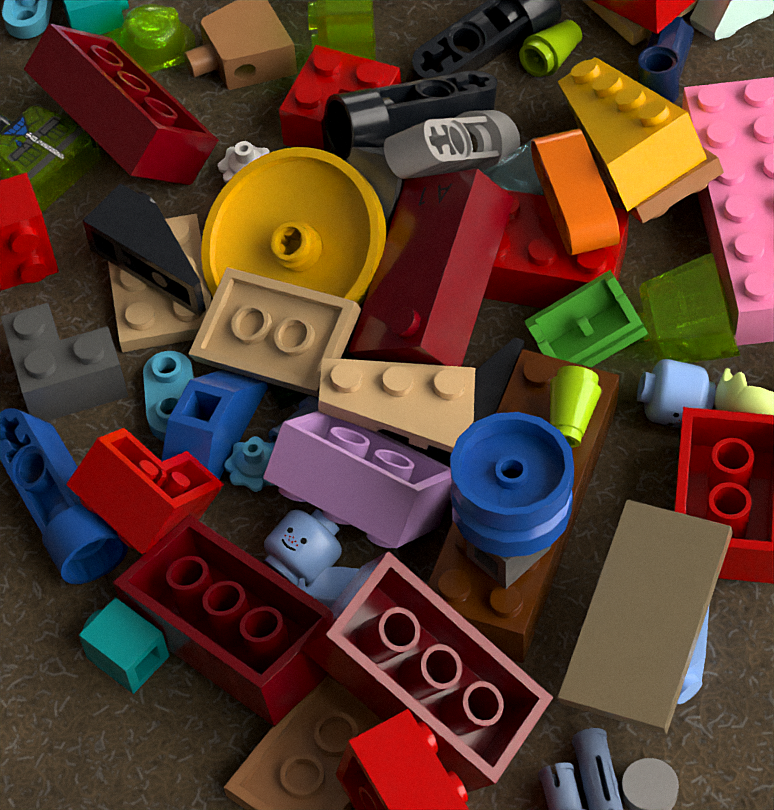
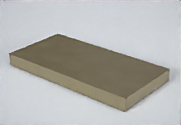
(645, 616)

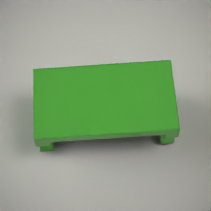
(587, 323)

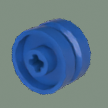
(511, 484)

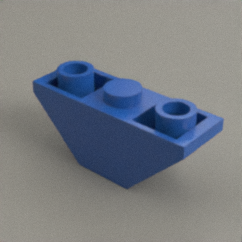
(212, 417)

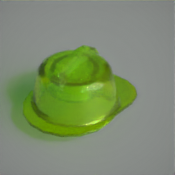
(154, 36)

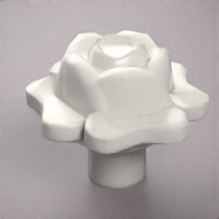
(239, 157)

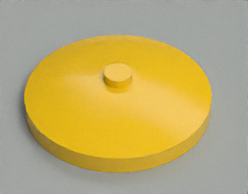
(298, 222)

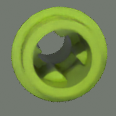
(549, 48)
(572, 401)

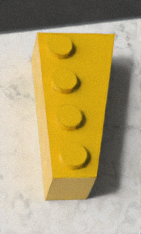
(631, 130)

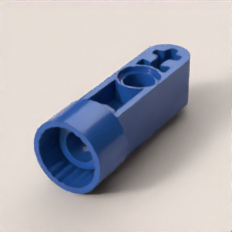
(40, 467)

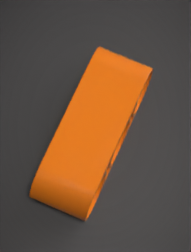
(575, 192)

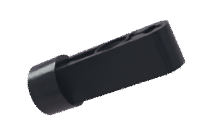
(486, 33)
(372, 115)

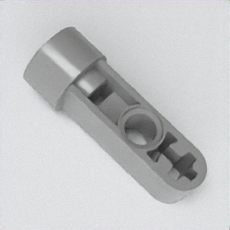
(446, 144)

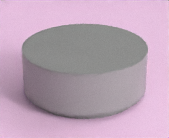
(649, 785)

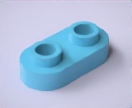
(26, 17)
(162, 389)

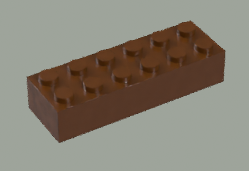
(512, 614)

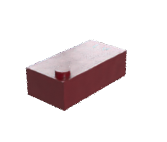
(120, 105)
(433, 270)
(227, 617)
(412, 651)

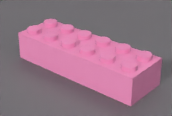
(738, 205)

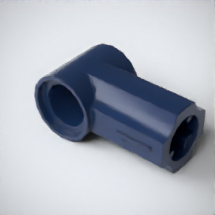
(665, 58)

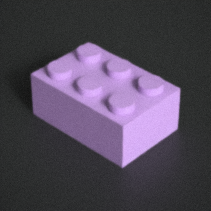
(360, 478)

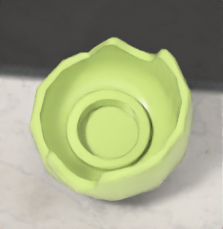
(736, 396)

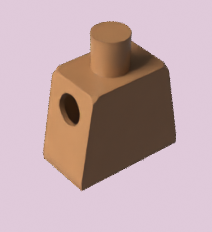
(243, 45)

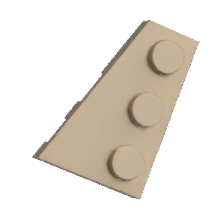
(410, 399)

